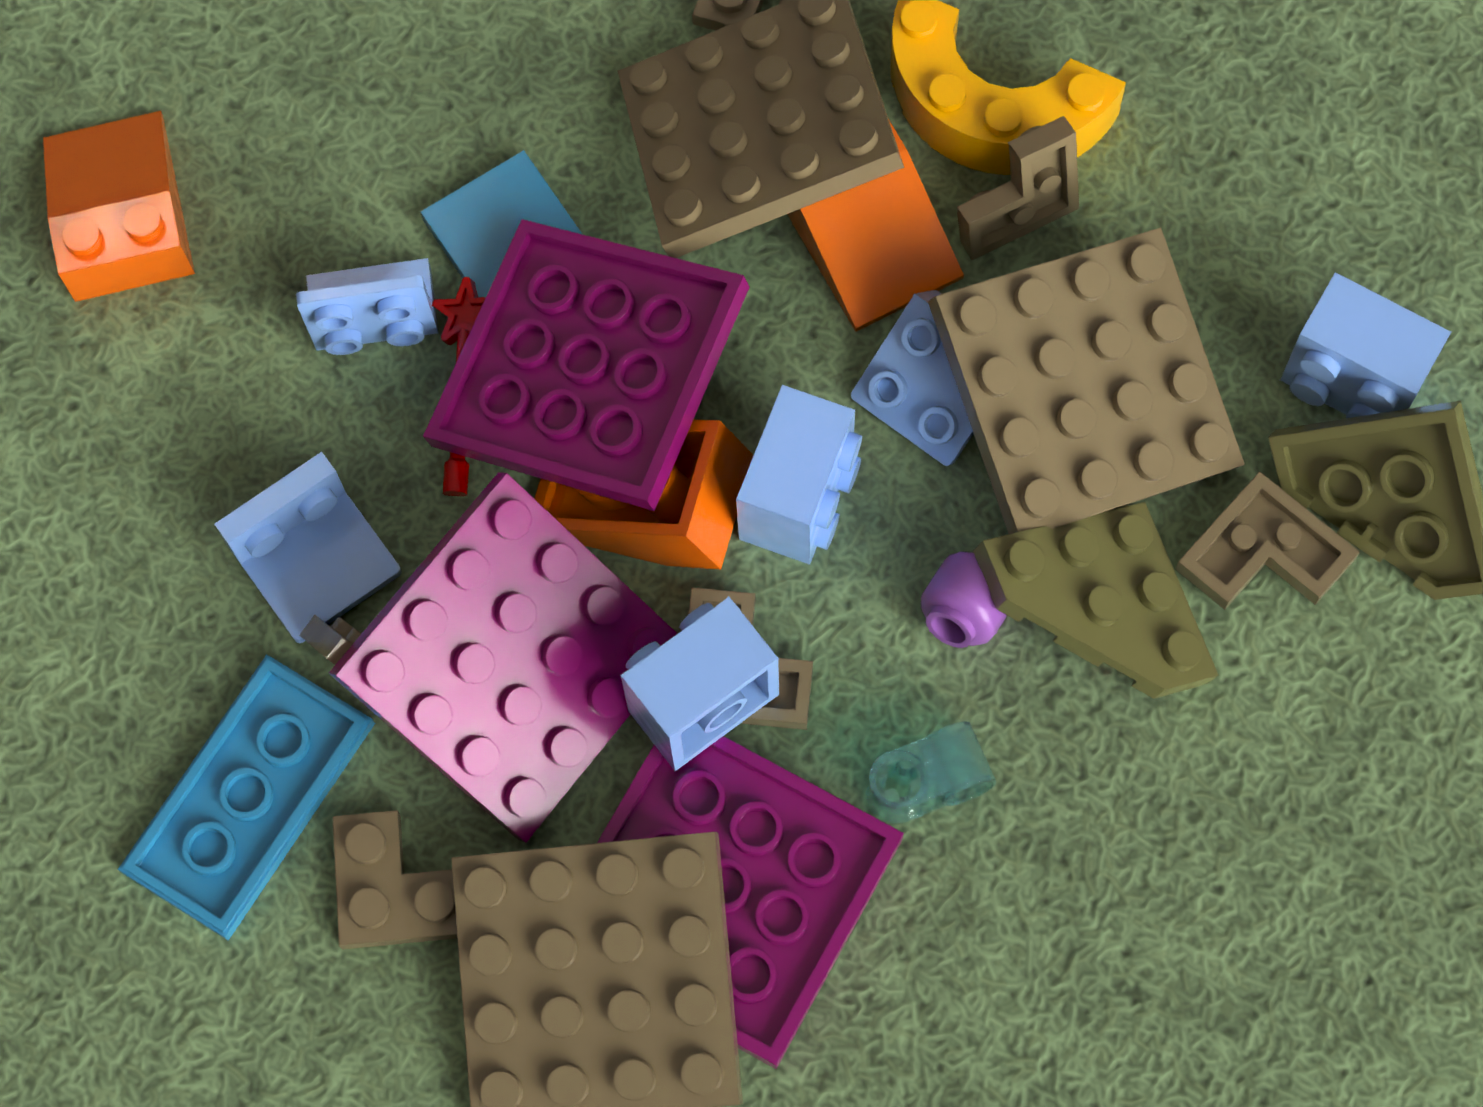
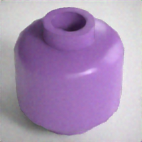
(960, 603)

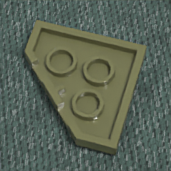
(1395, 489)
(1103, 596)

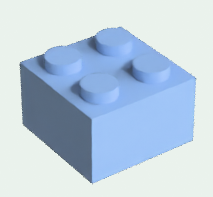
(1362, 352)
(797, 474)
(700, 681)

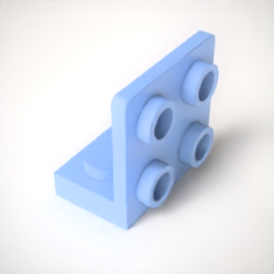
(369, 306)
(914, 386)
(308, 547)

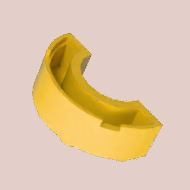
(977, 119)

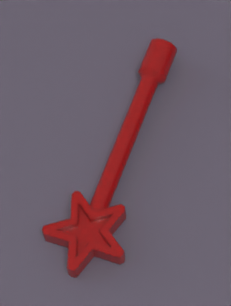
(461, 318)

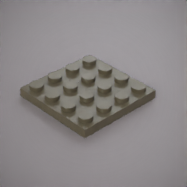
(757, 122)
(1086, 383)
(598, 975)

